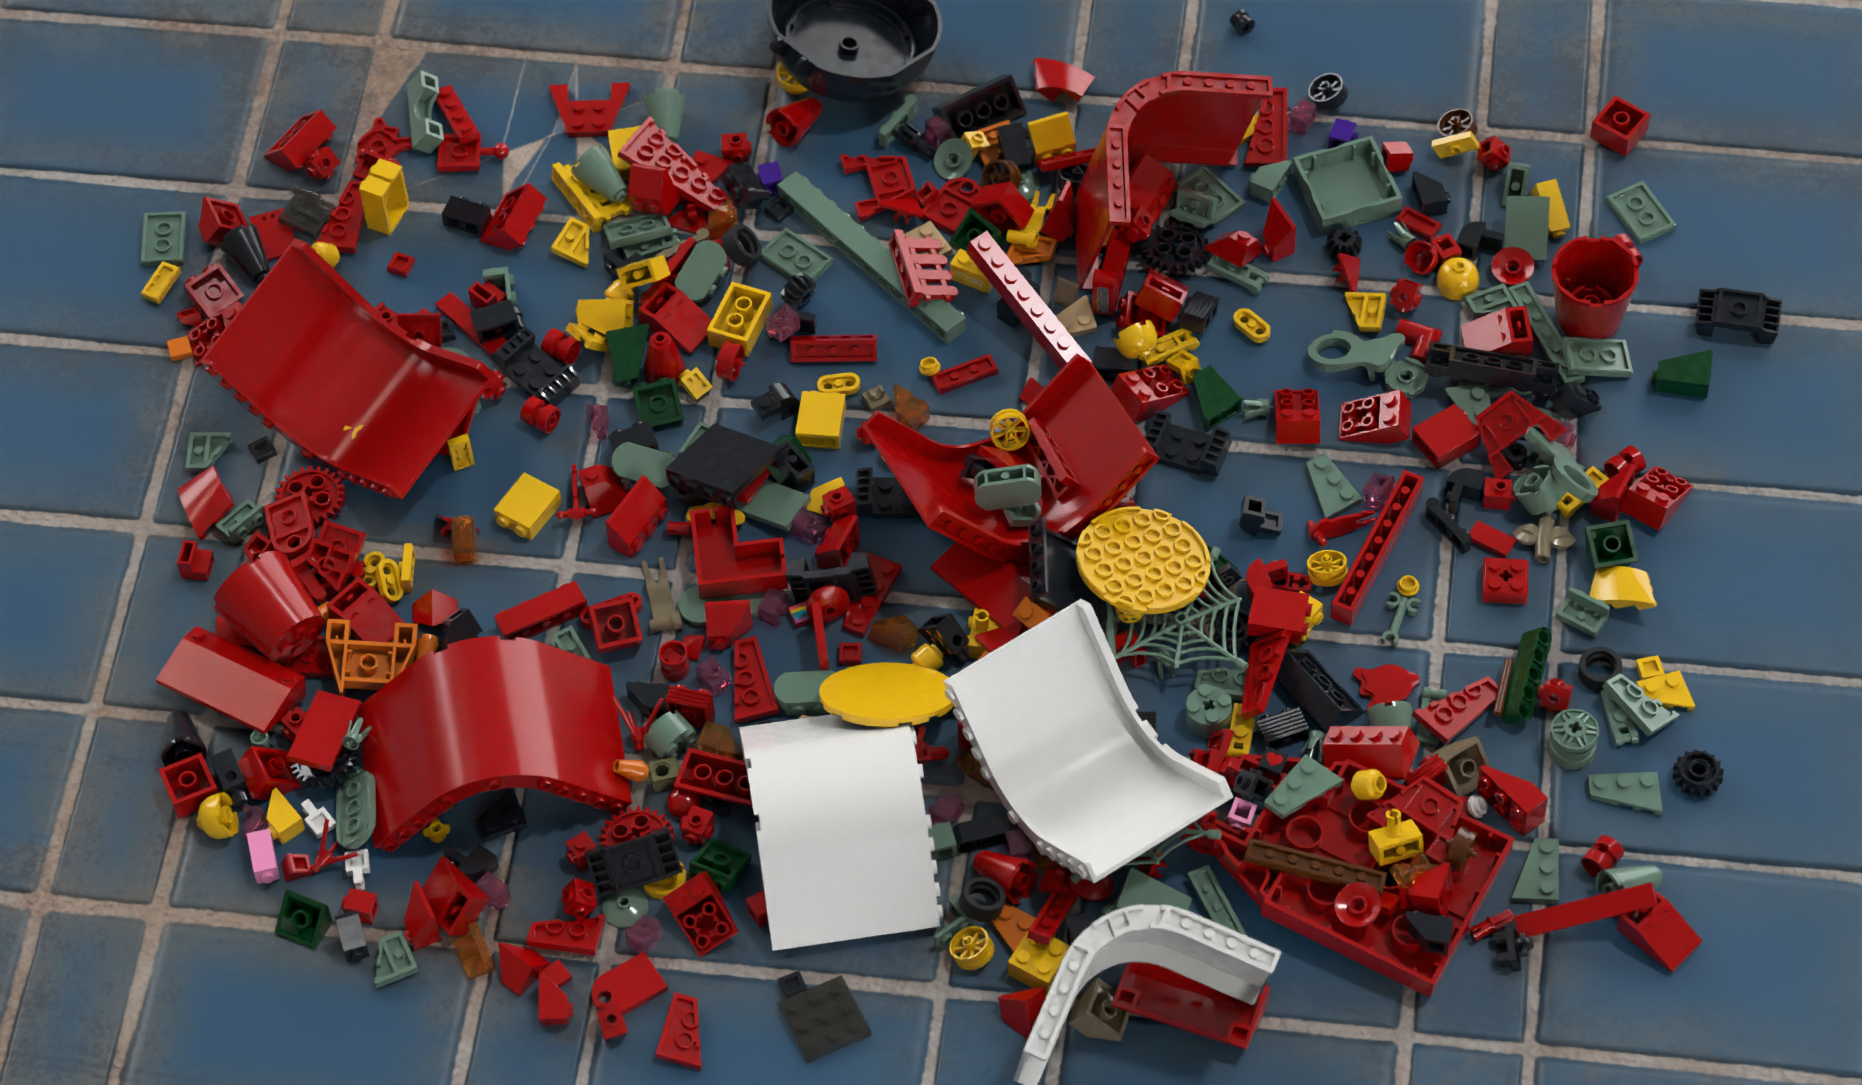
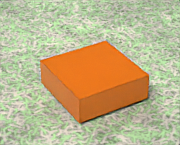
(179, 348)

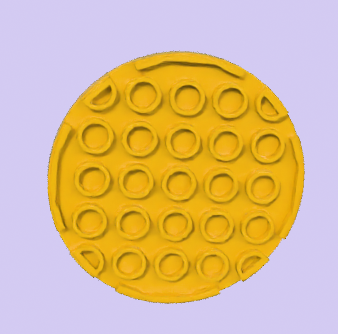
(1143, 560)
(885, 694)

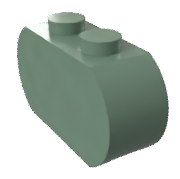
(702, 271)
(633, 461)
(1007, 487)
(799, 692)

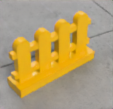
(584, 202)

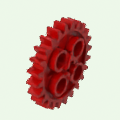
(316, 486)
(632, 825)

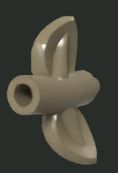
(1543, 537)

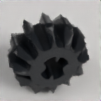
(1344, 242)
(798, 290)

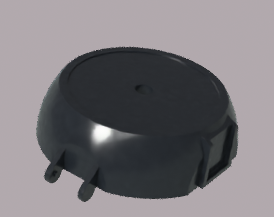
(889, 41)

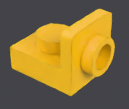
(976, 141)
(1185, 365)
(694, 383)

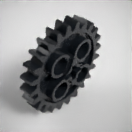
(1189, 252)
(343, 766)

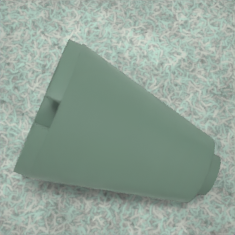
(667, 110)
(600, 174)
(1395, 715)
(1621, 878)

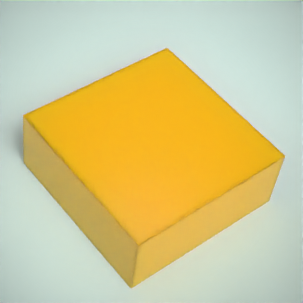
(1649, 667)

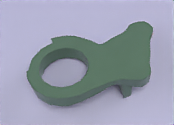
(1371, 354)
(1563, 466)

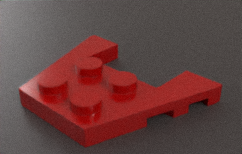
(589, 117)
(888, 177)
(1507, 422)
(1430, 808)

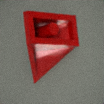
(433, 608)
(520, 967)
(1022, 1009)

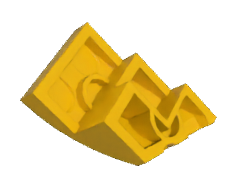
(1623, 587)

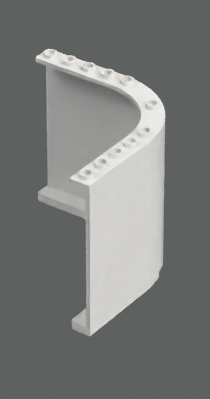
(1072, 751)
(840, 830)
(1153, 936)

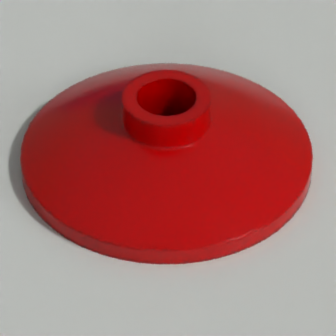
(1512, 258)
(833, 602)
(1093, 891)
(1354, 895)

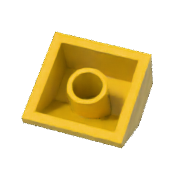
(1051, 136)

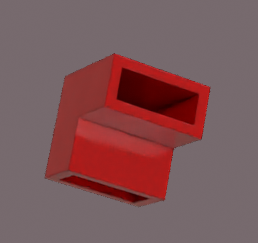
(485, 295)
(194, 562)
(1136, 660)

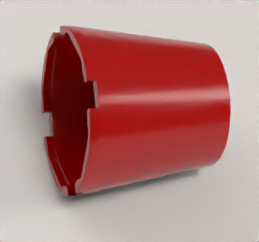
(1593, 286)
(270, 607)

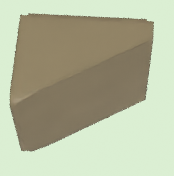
(1066, 292)

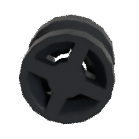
(1242, 22)
(1519, 461)

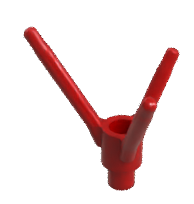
(637, 733)
(325, 856)

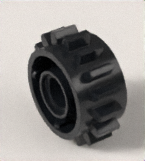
(1243, 640)
(1701, 763)

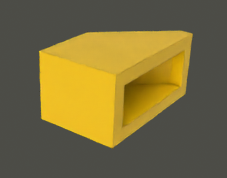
(283, 818)

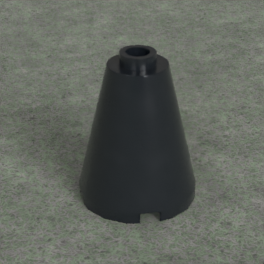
(246, 251)
(181, 739)

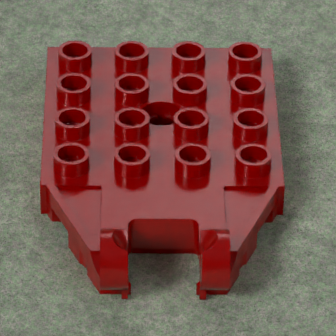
(1339, 830)

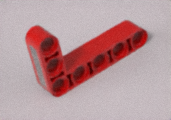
(1109, 280)

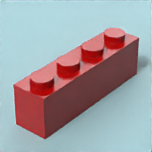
(541, 612)

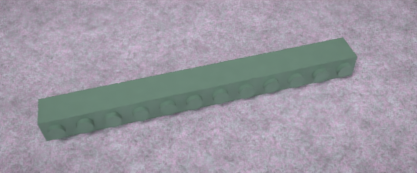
(866, 253)

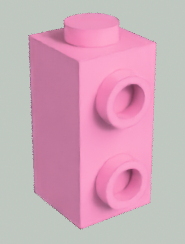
(1241, 813)
(263, 856)

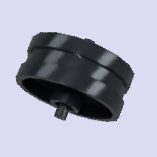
(1330, 95)
(1073, 174)

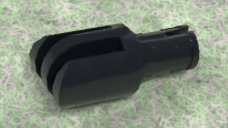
(914, 140)

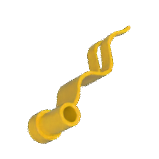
(1030, 235)

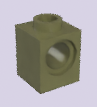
(664, 766)

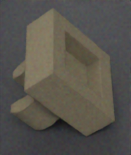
(876, 399)

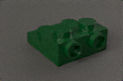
(658, 402)
(721, 862)

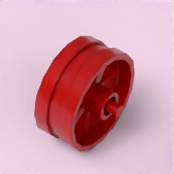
(730, 361)

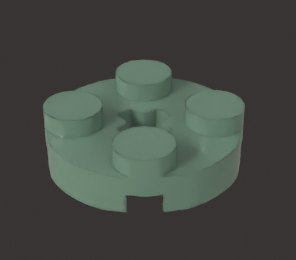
(1411, 367)

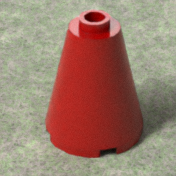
(793, 120)
(662, 359)
(1012, 873)

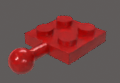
(466, 156)

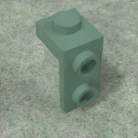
(500, 278)
(962, 921)

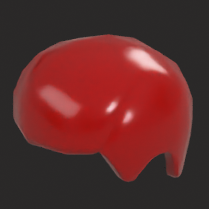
(1421, 257)
(681, 801)

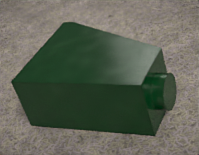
(626, 352)
(1684, 374)
(1214, 398)

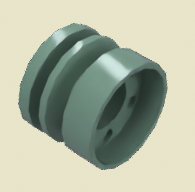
(1573, 739)

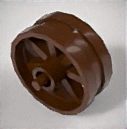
(1453, 119)
(990, 178)
(1461, 848)

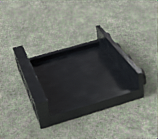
(722, 464)
(1054, 572)

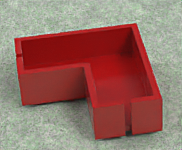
(732, 566)

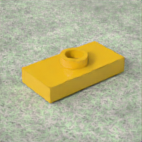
(1455, 144)
(160, 282)
(460, 452)
(407, 567)

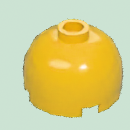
(1457, 278)
(1137, 341)
(217, 818)

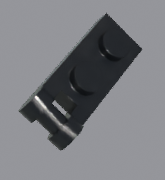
(1447, 525)

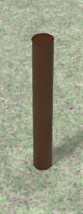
(1503, 687)

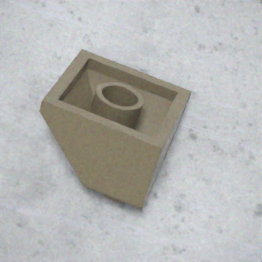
(1463, 762)
(1095, 1016)

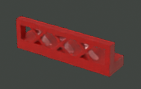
(834, 348)
(1054, 459)

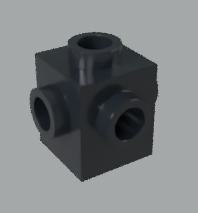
(1252, 785)

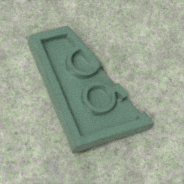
(1332, 488)
(1228, 680)
(1644, 711)
(1300, 786)
(1630, 789)
(1540, 874)

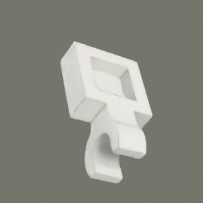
(316, 818)
(358, 867)

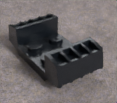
(1738, 311)
(534, 369)
(1188, 448)
(881, 497)
(856, 580)
(633, 862)

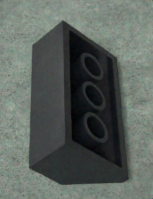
(982, 106)
(1316, 690)

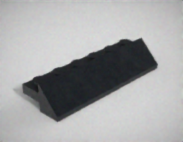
(1492, 368)

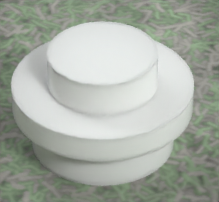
(1476, 806)

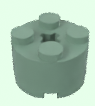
(1539, 490)
(1208, 710)
(670, 735)

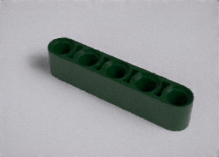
(1526, 676)

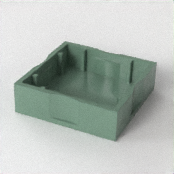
(1347, 185)

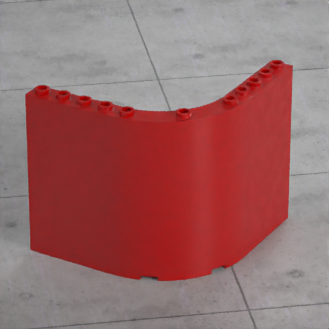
(1173, 120)
(322, 359)
(1091, 432)
(490, 721)

